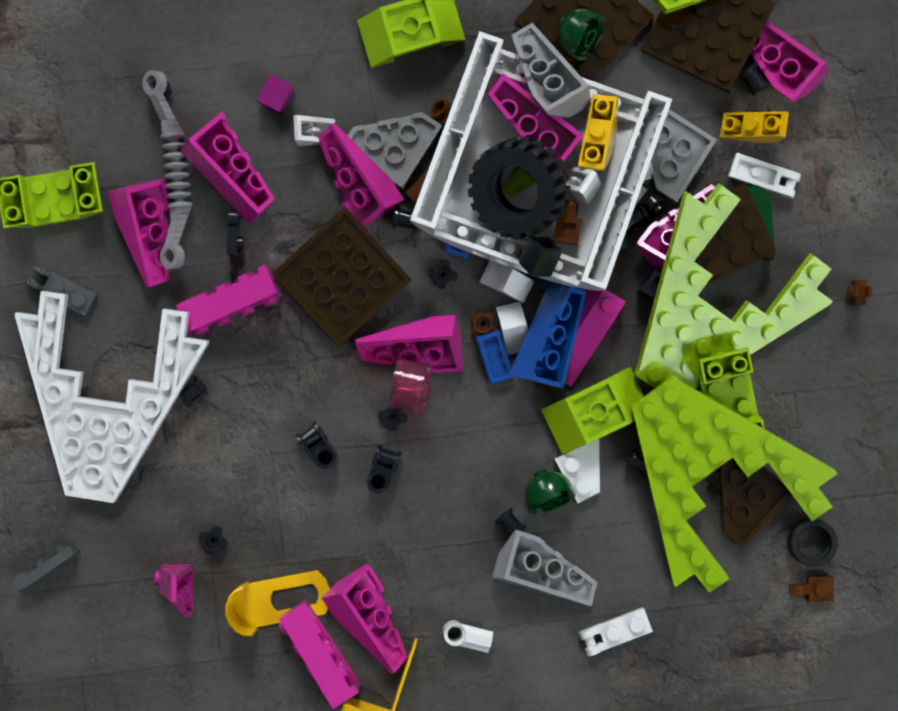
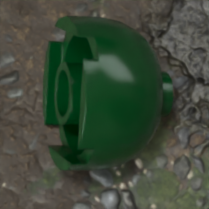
(580, 32)
(548, 491)

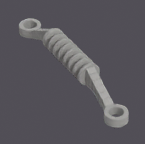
(172, 132)

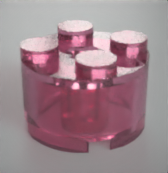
(410, 386)

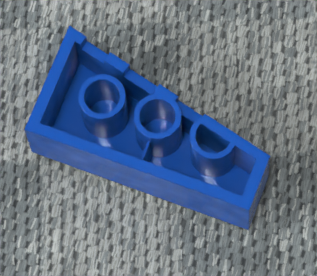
(551, 337)

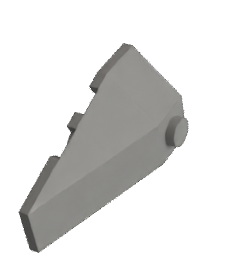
(549, 76)
(536, 566)

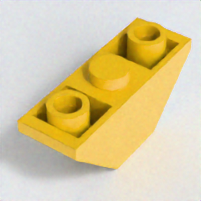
(755, 126)
(599, 133)

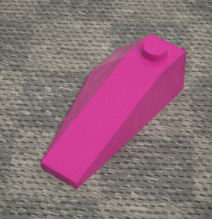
(788, 64)
(364, 185)
(143, 223)
(656, 238)
(596, 318)
(425, 341)
(176, 586)
(361, 610)

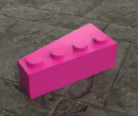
(531, 121)
(228, 168)
(231, 300)
(320, 654)

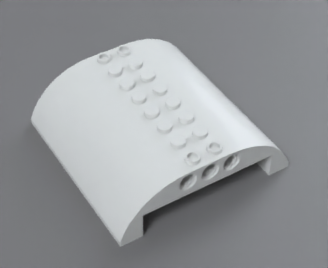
(478, 125)

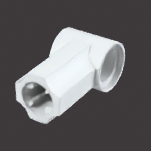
(470, 636)

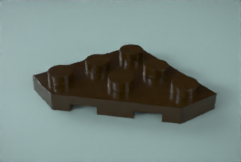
(739, 239)
(748, 501)

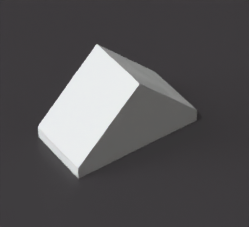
(309, 128)
(583, 183)
(507, 281)
(512, 326)

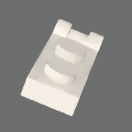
(763, 174)
(616, 631)

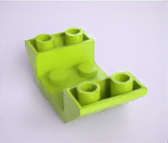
(409, 28)
(50, 197)
(729, 382)
(594, 411)

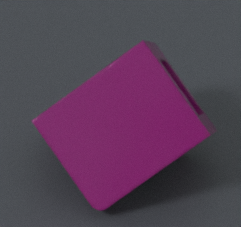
(276, 95)

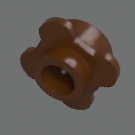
(441, 110)
(478, 318)

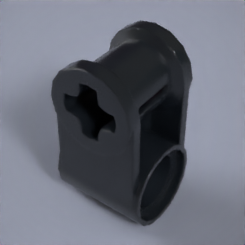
(317, 445)
(383, 467)

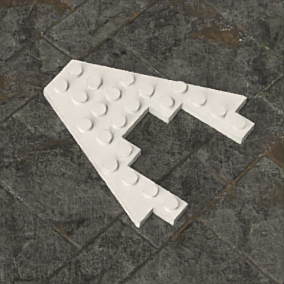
(99, 439)

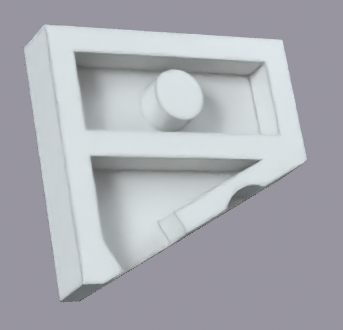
(582, 470)

